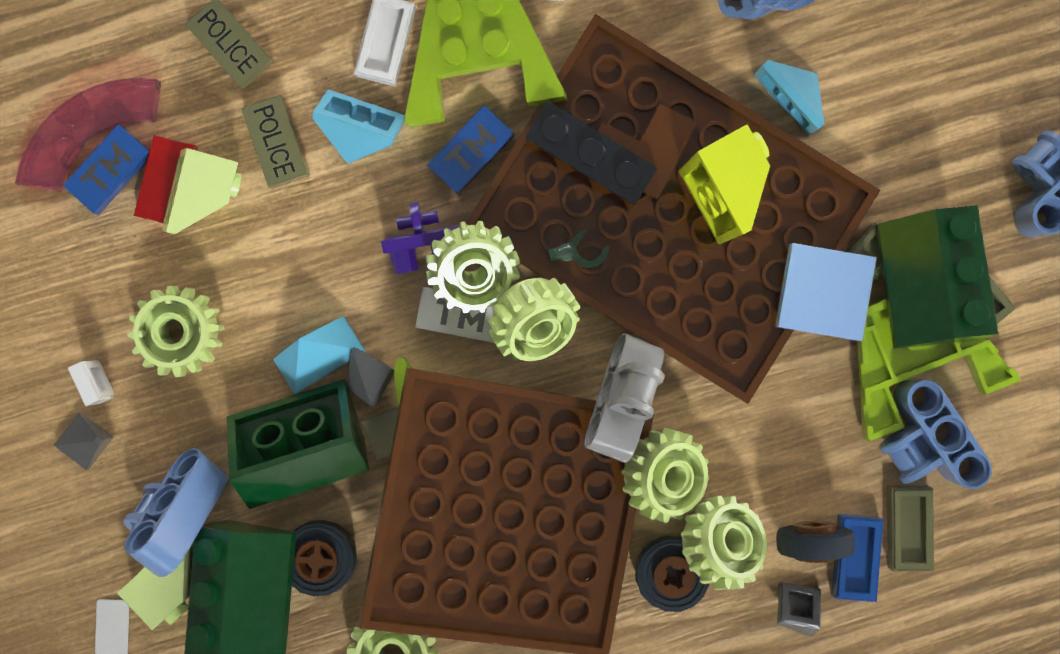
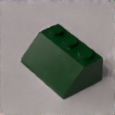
(936, 278)
(295, 444)
(240, 589)

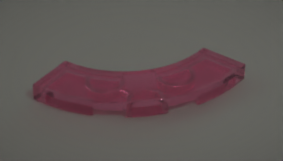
(78, 120)

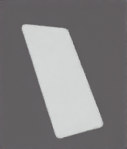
(111, 627)

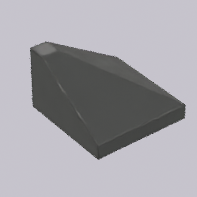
(368, 376)
(83, 441)
(799, 608)

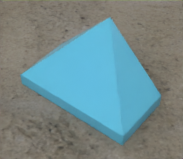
(795, 92)
(355, 125)
(317, 354)

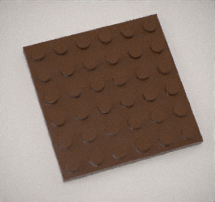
(498, 520)

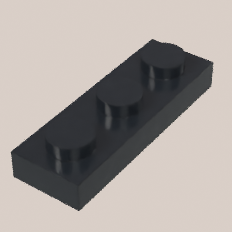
(590, 153)

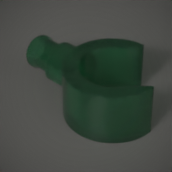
(569, 252)

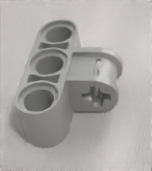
(625, 398)

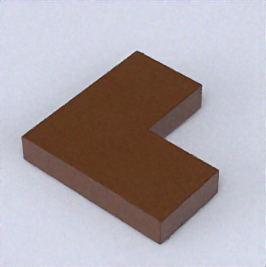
(659, 145)

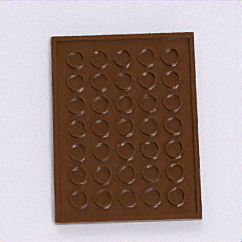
(663, 266)

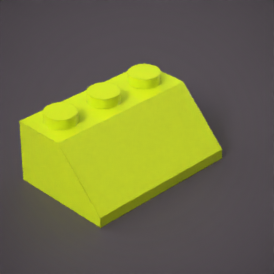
(729, 182)

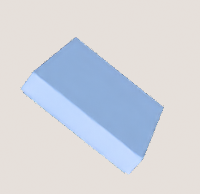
(825, 292)

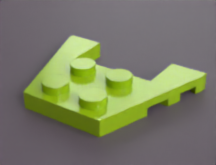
(475, 38)
(884, 366)

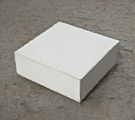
(91, 382)

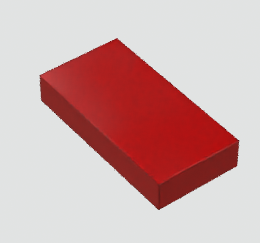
(159, 178)

